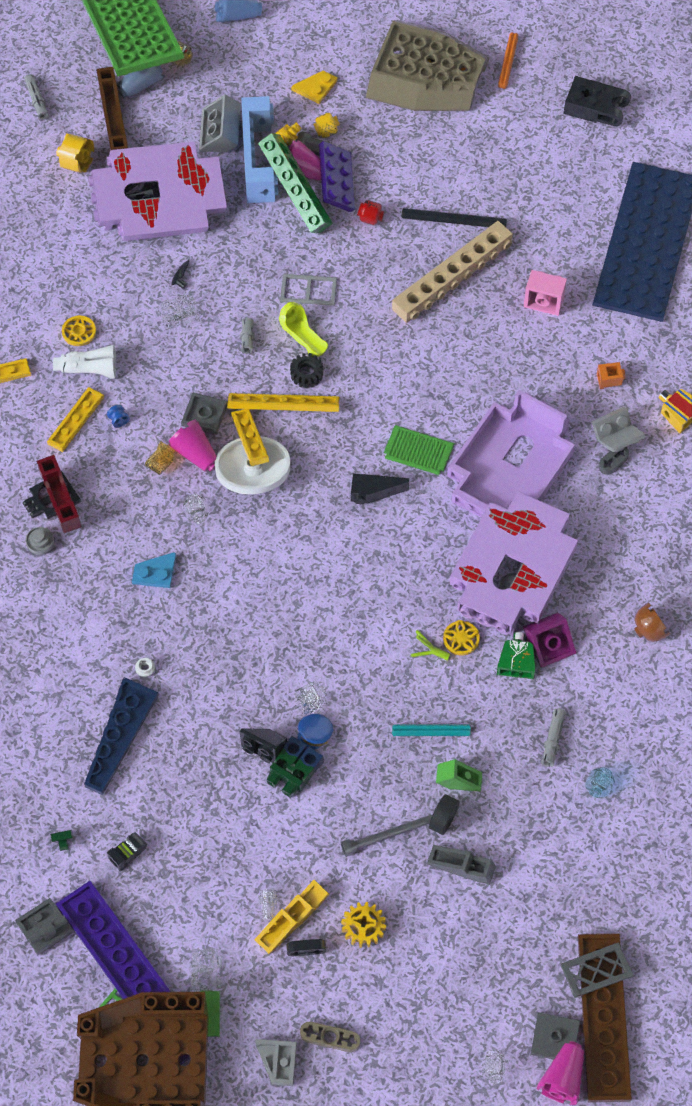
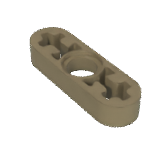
(325, 1028)

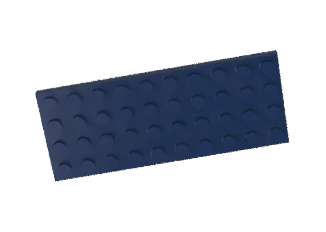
(646, 242)

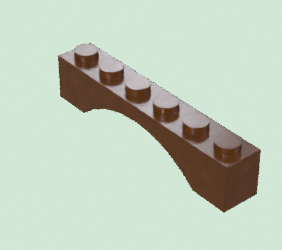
(111, 108)

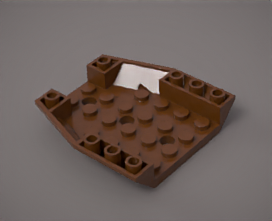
(150, 1025)

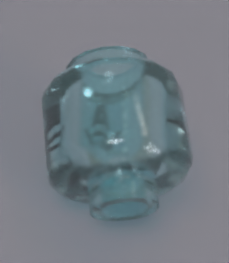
(600, 782)

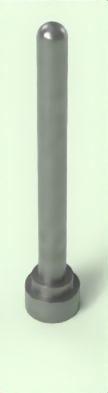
(351, 846)

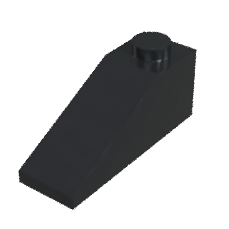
(372, 488)

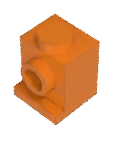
(610, 375)

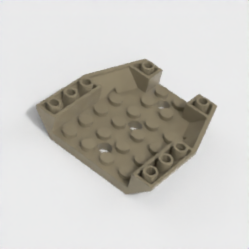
(423, 86)

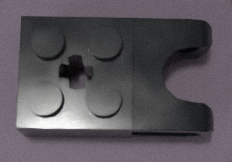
(596, 101)

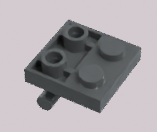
(44, 926)

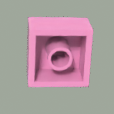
(545, 292)

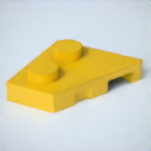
(315, 86)

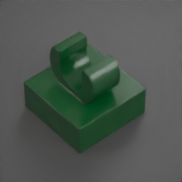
(62, 838)

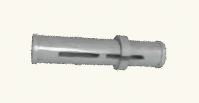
(41, 110)
(551, 745)

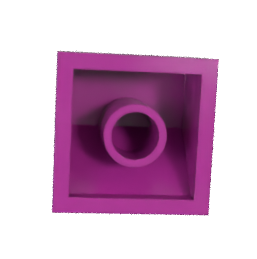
(550, 639)

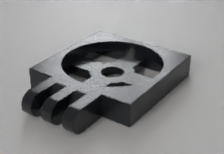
(39, 506)

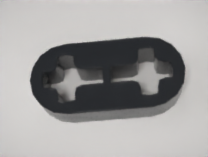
(306, 947)

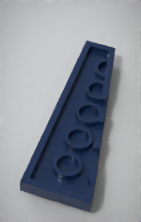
(124, 722)

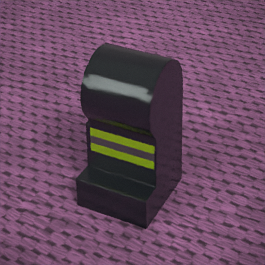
(126, 851)

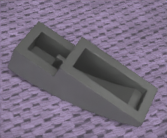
(462, 864)

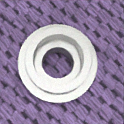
(145, 662)

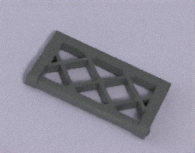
(590, 956)

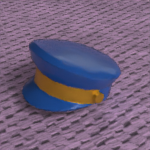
(315, 730)

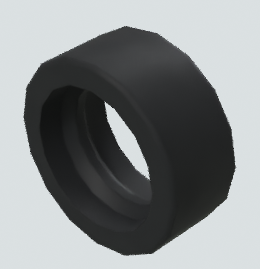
(444, 814)

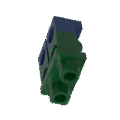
(294, 767)

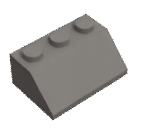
(220, 125)

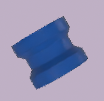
(118, 416)

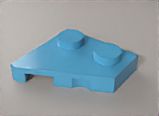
(155, 572)

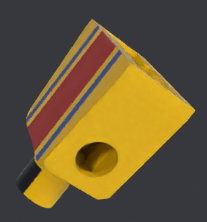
(677, 408)

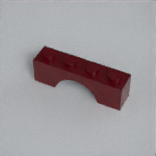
(58, 494)

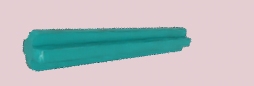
(431, 730)

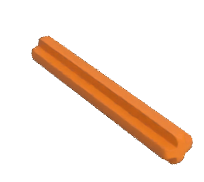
(508, 60)

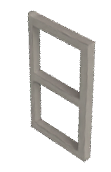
(309, 278)

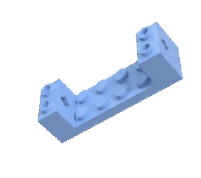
(257, 117)

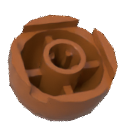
(649, 624)

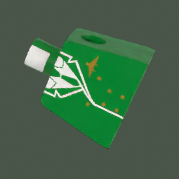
(517, 658)

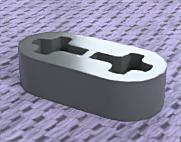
(616, 462)

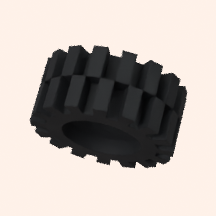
(305, 361)

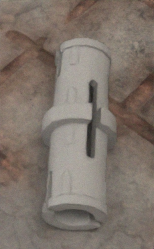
(247, 335)

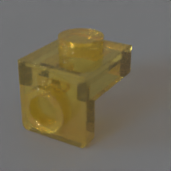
(161, 458)

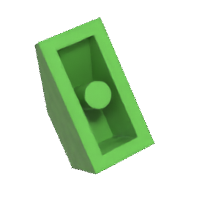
(458, 776)

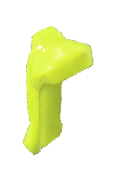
(294, 322)

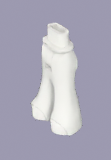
(96, 361)

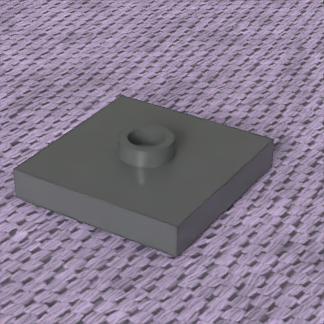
(207, 411)
(552, 1033)

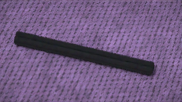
(453, 218)

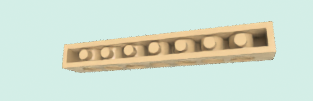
(475, 253)

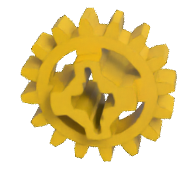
(289, 133)
(372, 925)

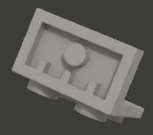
(616, 430)

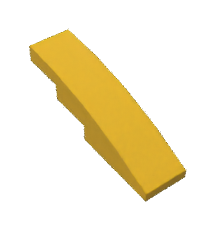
(291, 917)

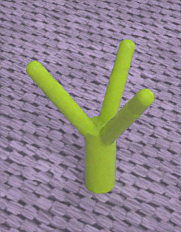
(433, 650)

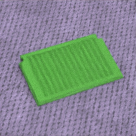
(418, 450)

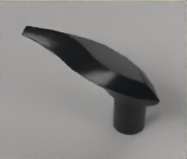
(179, 274)

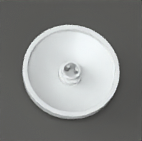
(239, 476)

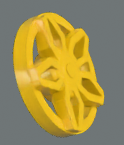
(78, 330)
(461, 638)

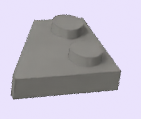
(278, 1060)

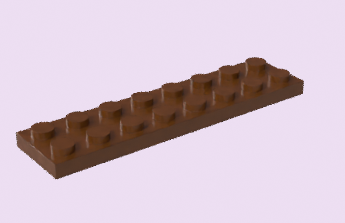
(604, 1026)

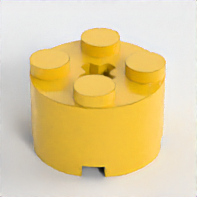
(75, 153)

